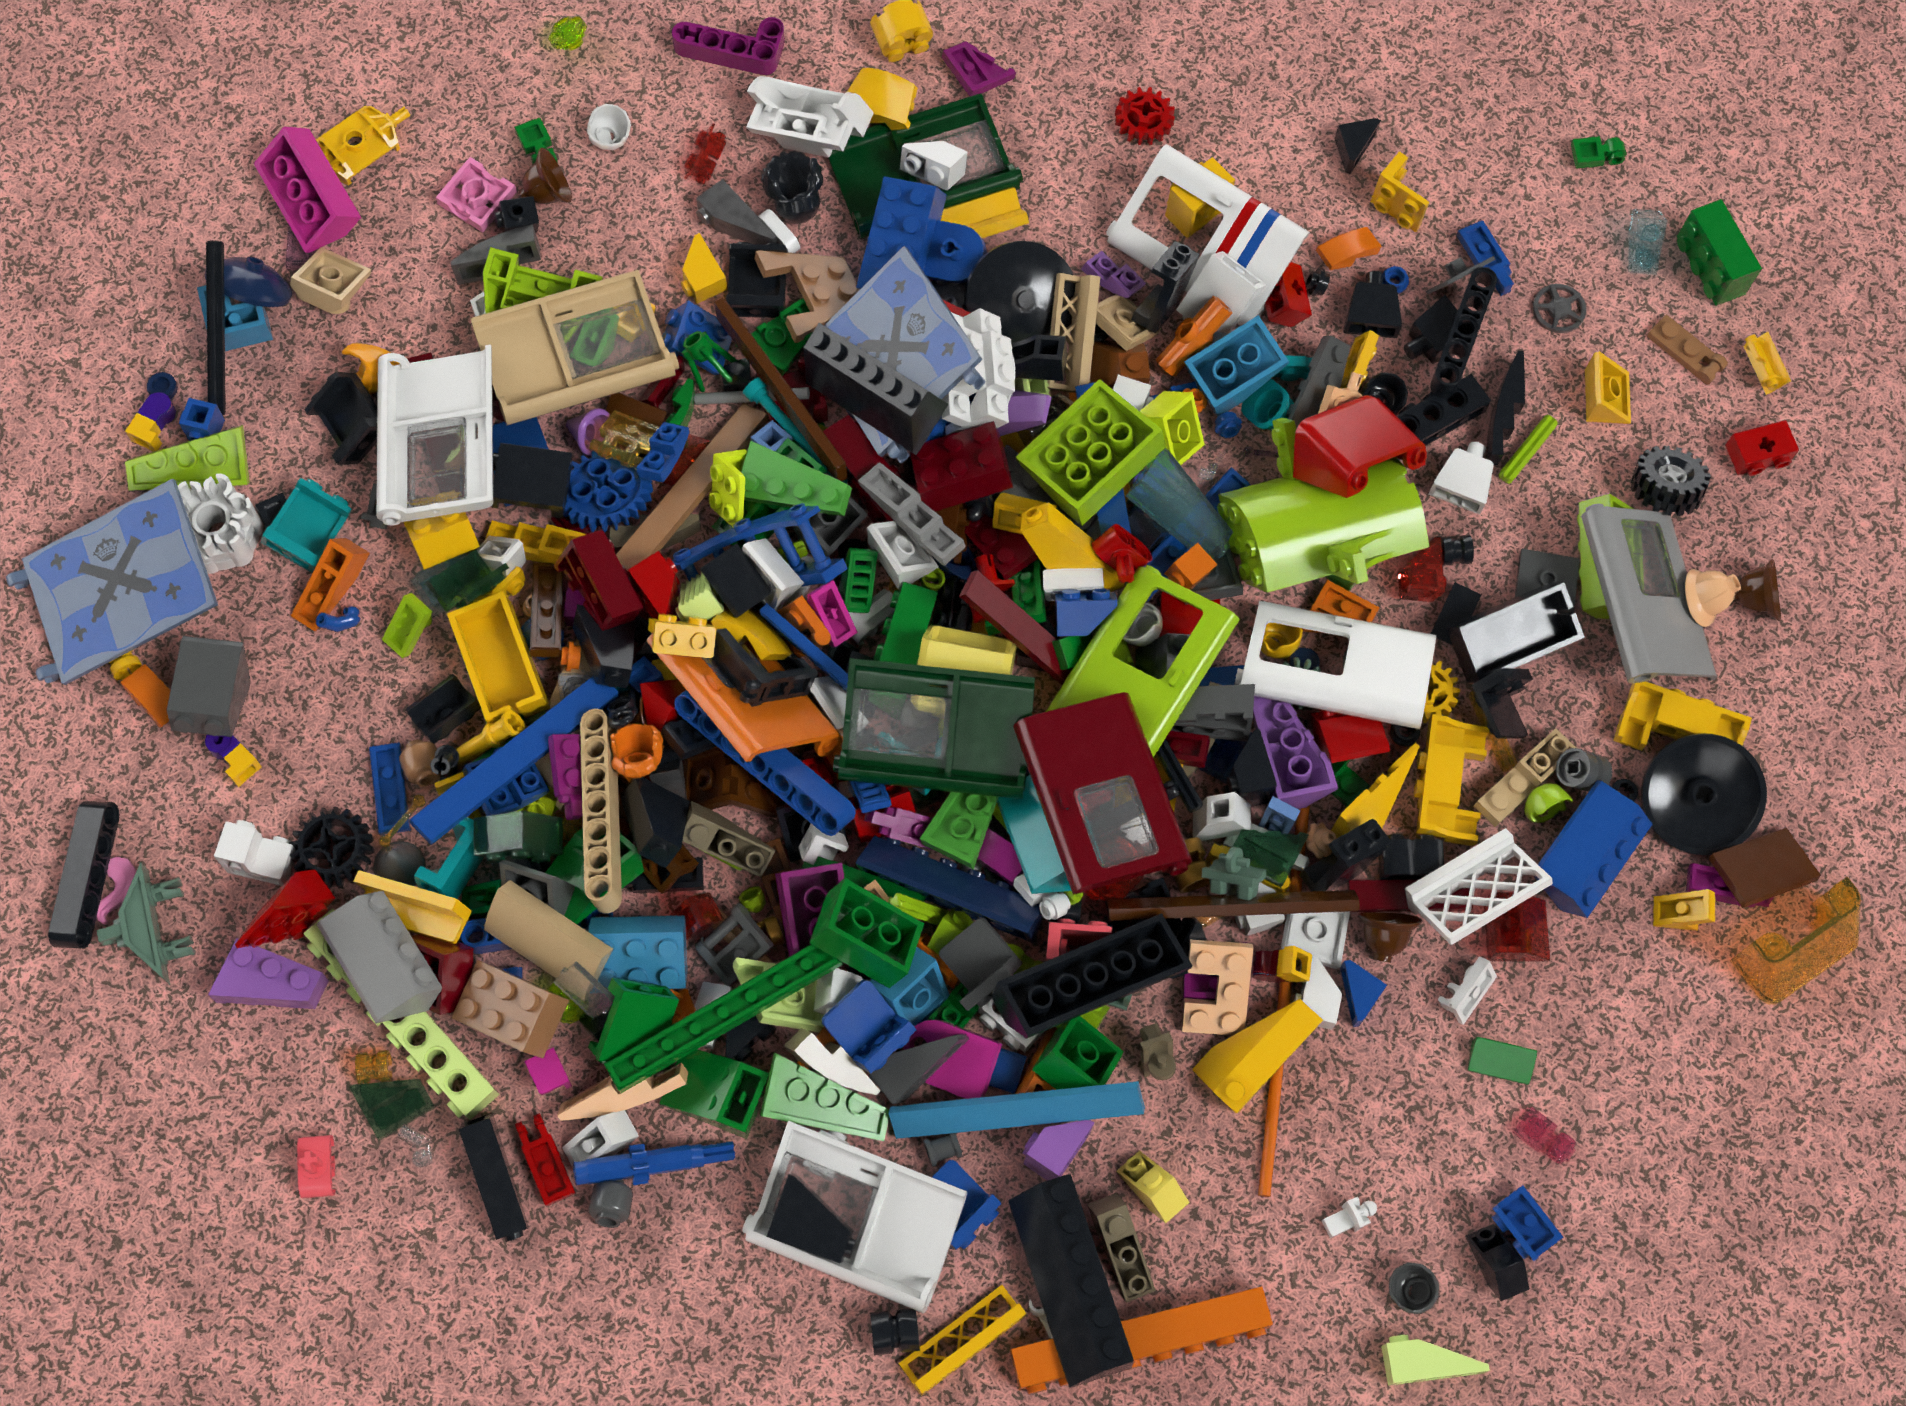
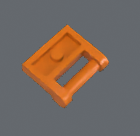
(802, 617)

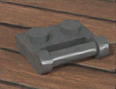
(749, 944)

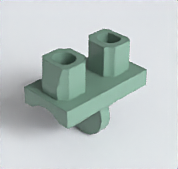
(1234, 869)

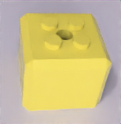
(966, 651)

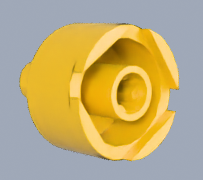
(902, 29)

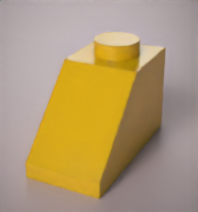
(701, 272)

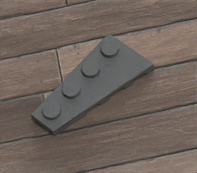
(1325, 369)

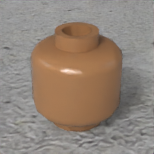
(416, 762)

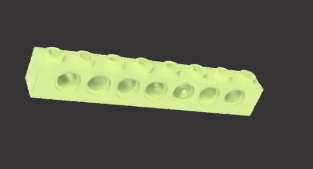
(478, 1090)

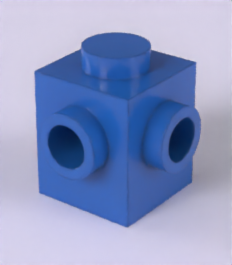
(200, 419)

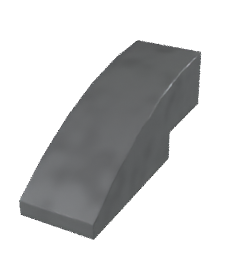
(470, 264)

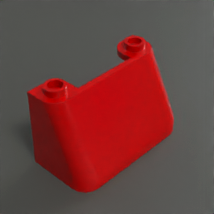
(1346, 440)

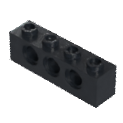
(1468, 396)

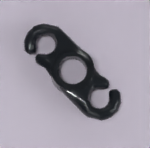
(623, 709)

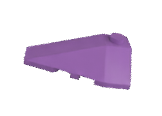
(1025, 411)
(1297, 762)

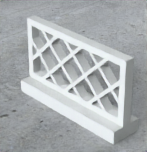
(1463, 873)

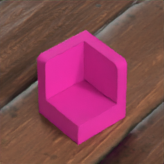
(547, 1072)

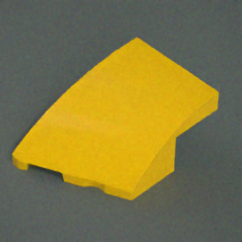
(886, 95)
(755, 629)

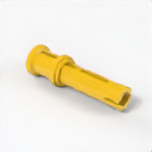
(492, 736)

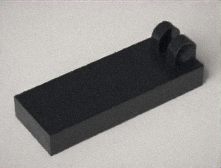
(739, 668)

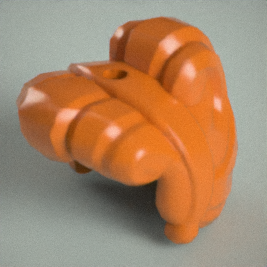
(636, 750)

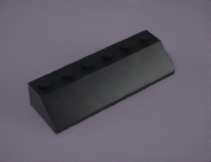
(871, 389)
(1090, 977)
(1070, 1281)

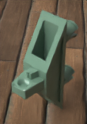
(139, 923)

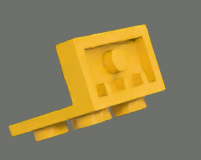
(1396, 198)

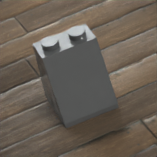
(208, 686)

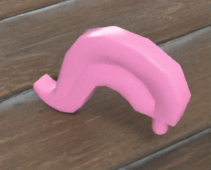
(122, 874)

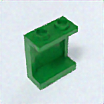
(635, 1016)

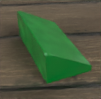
(1502, 1060)

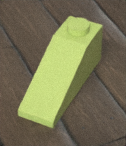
(1421, 1361)

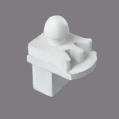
(1350, 1217)

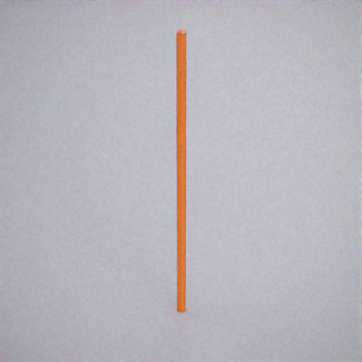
(1275, 1082)

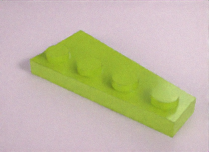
(192, 461)

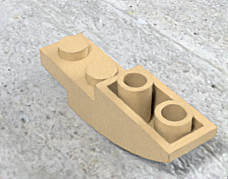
(1523, 778)

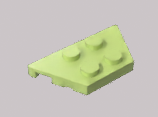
(792, 1012)

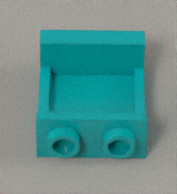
(306, 524)
(458, 866)

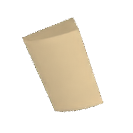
(543, 933)

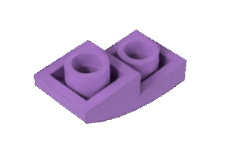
(1117, 280)

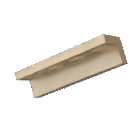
(1082, 327)

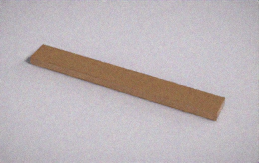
(690, 488)

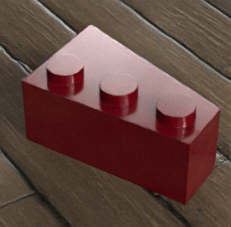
(600, 579)

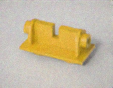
(1766, 362)

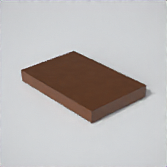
(1764, 867)

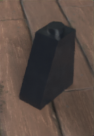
(607, 651)
(655, 819)
(810, 1223)

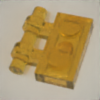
(625, 431)

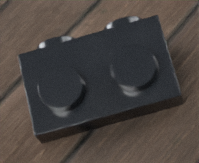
(443, 709)

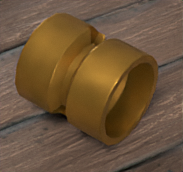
(1192, 878)

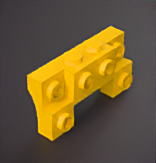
(1675, 716)
(1441, 779)

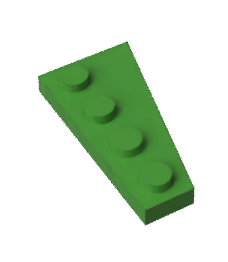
(785, 482)
(960, 826)

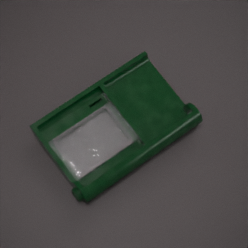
(934, 735)

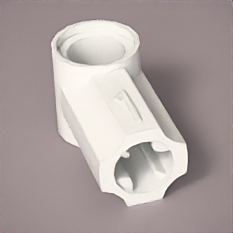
(868, 623)

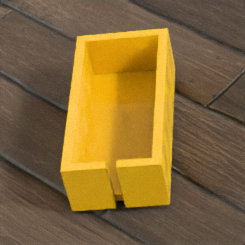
(498, 658)

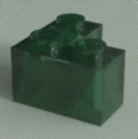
(519, 836)

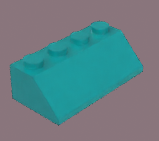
(1033, 842)

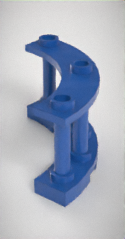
(811, 573)

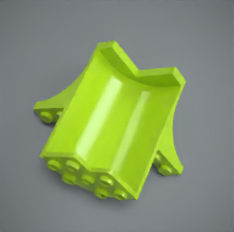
(1303, 533)

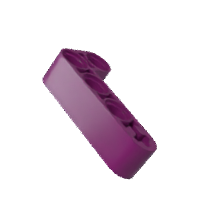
(687, 35)

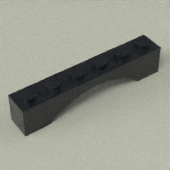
(1040, 357)

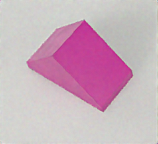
(832, 612)

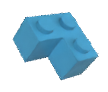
(243, 322)

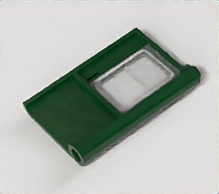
(878, 154)

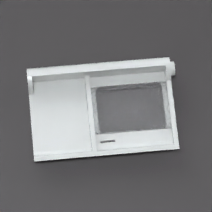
(897, 1217)

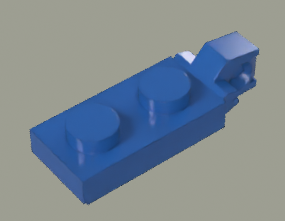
(1482, 245)

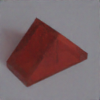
(699, 913)

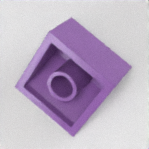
(1055, 1148)

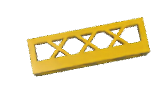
(968, 1350)

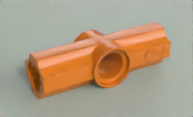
(1194, 335)

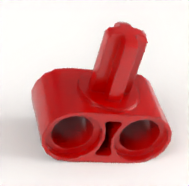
(1121, 552)

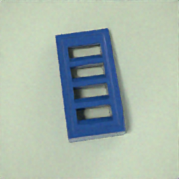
(869, 795)

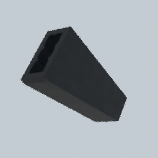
(494, 1177)

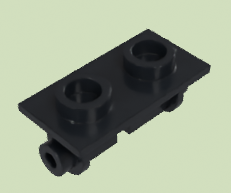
(946, 602)

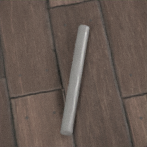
(739, 397)

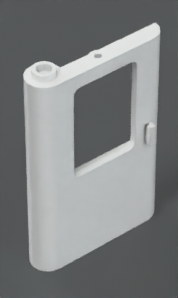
(1381, 677)

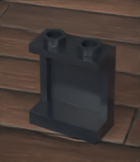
(1176, 270)
(747, 289)
(348, 415)
(531, 477)
(1350, 857)

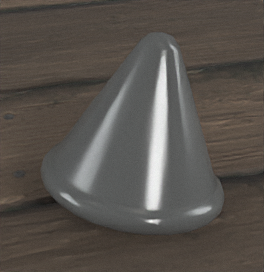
(399, 862)

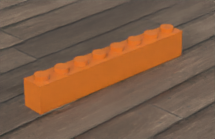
(1158, 1335)

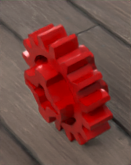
(1131, 116)

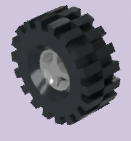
(1670, 480)

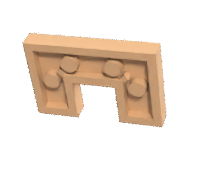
(1229, 1010)

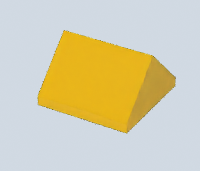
(1607, 391)

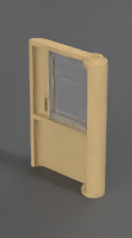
(573, 347)

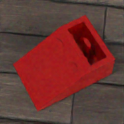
(289, 911)

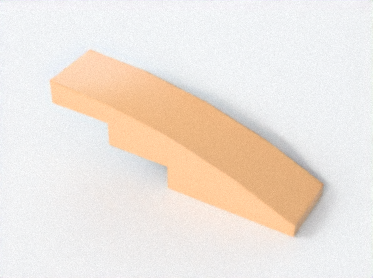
(605, 1098)

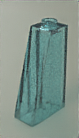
(1179, 506)

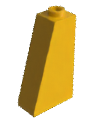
(1062, 543)

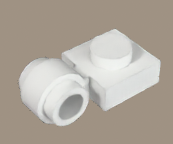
(1052, 904)

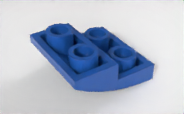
(517, 794)

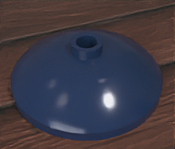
(255, 282)

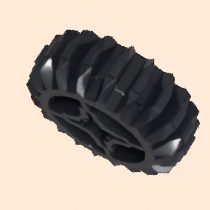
(344, 845)

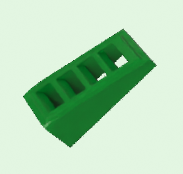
(859, 599)

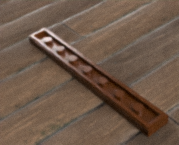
(781, 390)
(1232, 906)

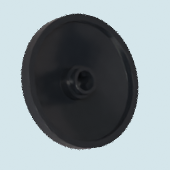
(1019, 287)
(1704, 793)

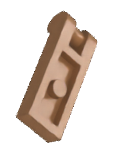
(1687, 349)

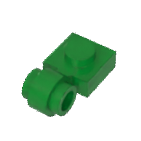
(533, 137)
(1591, 152)

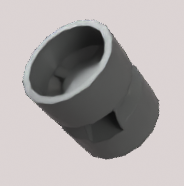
(1582, 769)

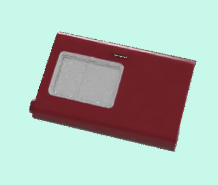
(1104, 773)

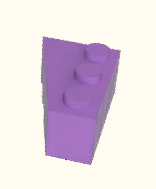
(267, 978)

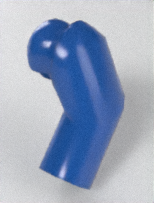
(348, 620)

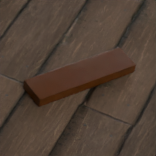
(546, 611)

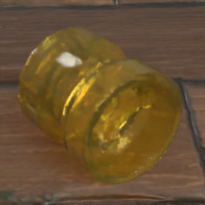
(373, 1066)

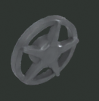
(1559, 308)

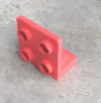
(1067, 933)

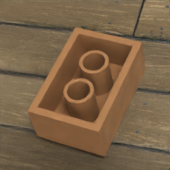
(510, 1009)

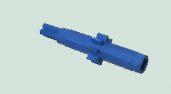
(640, 1163)

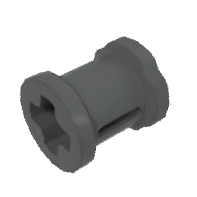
(942, 1148)

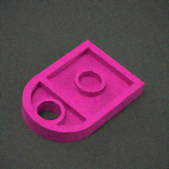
(969, 1068)

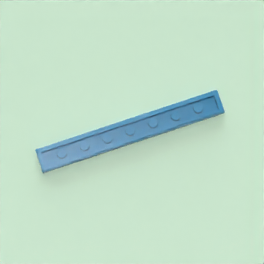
(1017, 1110)

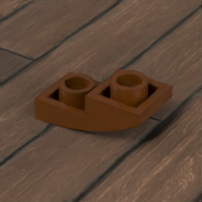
(636, 408)

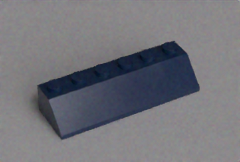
(951, 887)

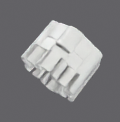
(217, 503)

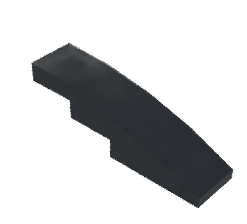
(1507, 403)

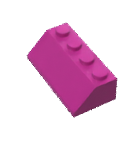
(306, 188)

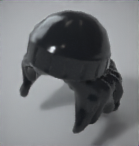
(793, 185)

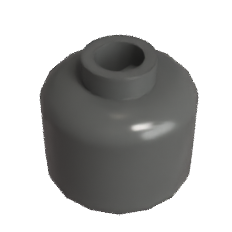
(610, 1203)

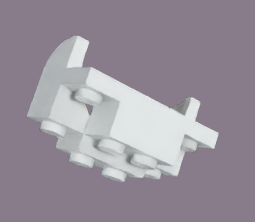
(806, 116)
(997, 370)

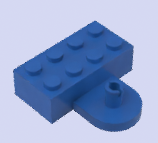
(911, 217)

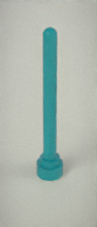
(758, 392)

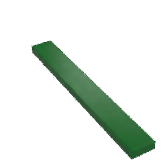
(720, 1016)

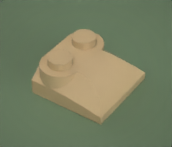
(329, 281)

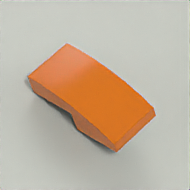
(1345, 248)
(149, 693)

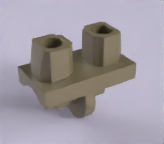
(1156, 1053)

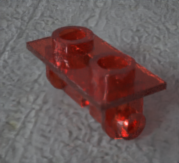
(710, 145)

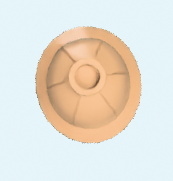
(1709, 594)

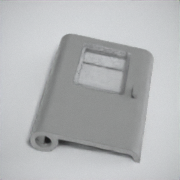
(1645, 593)

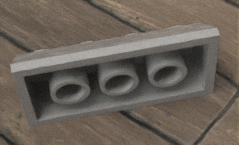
(380, 957)

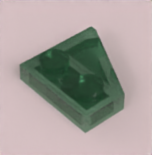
(1271, 852)
(392, 1104)

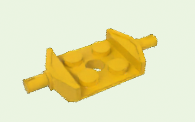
(377, 137)

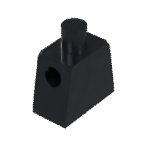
(1374, 308)
(1431, 331)

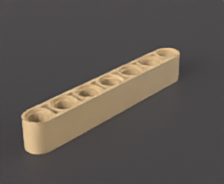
(603, 822)

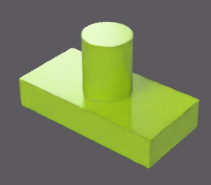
(407, 625)

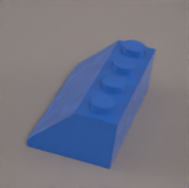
(1593, 849)

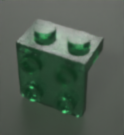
(465, 581)

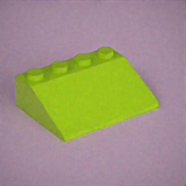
(1091, 451)

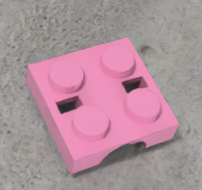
(476, 192)

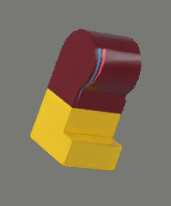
(1281, 965)

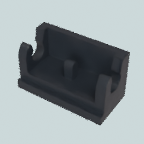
(790, 682)

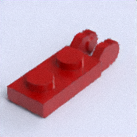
(545, 1163)

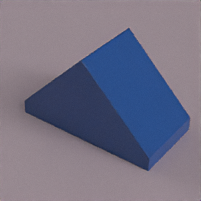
(1360, 989)

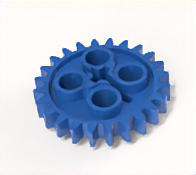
(607, 496)

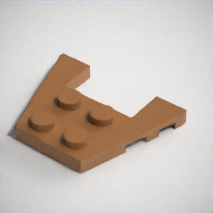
(822, 281)

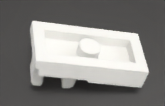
(1467, 996)

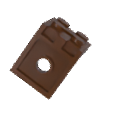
(726, 784)

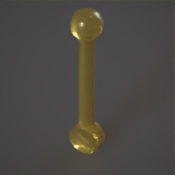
(418, 802)

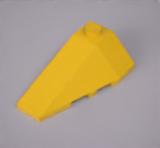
(1379, 798)
(1252, 1056)

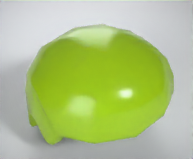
(1544, 798)

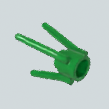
(699, 347)

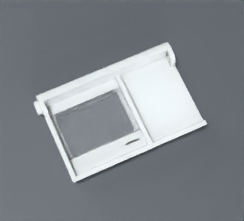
(429, 436)

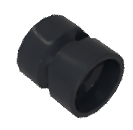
(894, 1331)

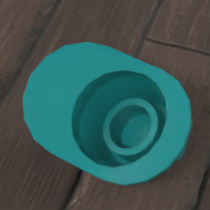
(1267, 404)

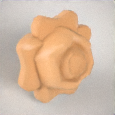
(1319, 840)

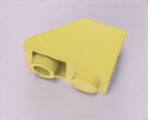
(1153, 1186)

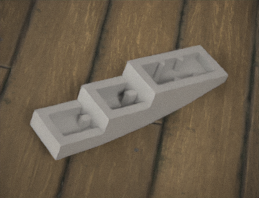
(911, 514)

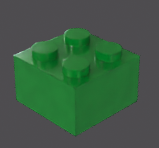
(1077, 1056)

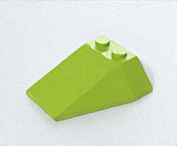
(512, 284)

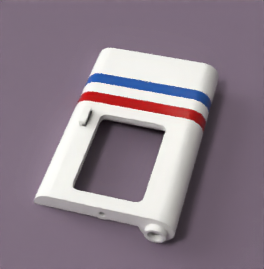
(1248, 233)

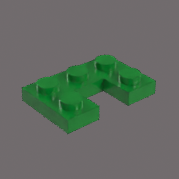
(1027, 593)

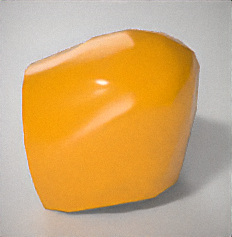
(369, 363)

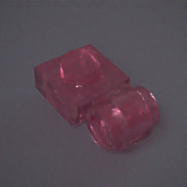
(1537, 1130)

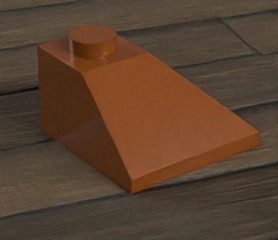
(1113, 360)

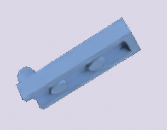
(1279, 816)

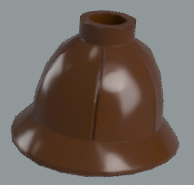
(545, 181)
(1760, 590)
(1388, 932)

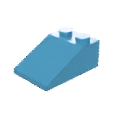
(1236, 365)

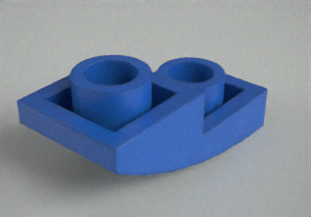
(665, 451)

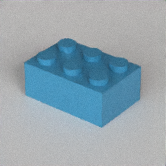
(644, 949)

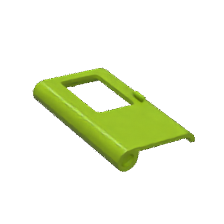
(1155, 700)

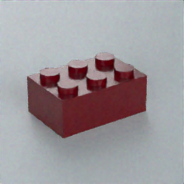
(961, 467)

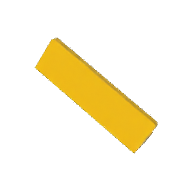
(988, 213)
(420, 909)

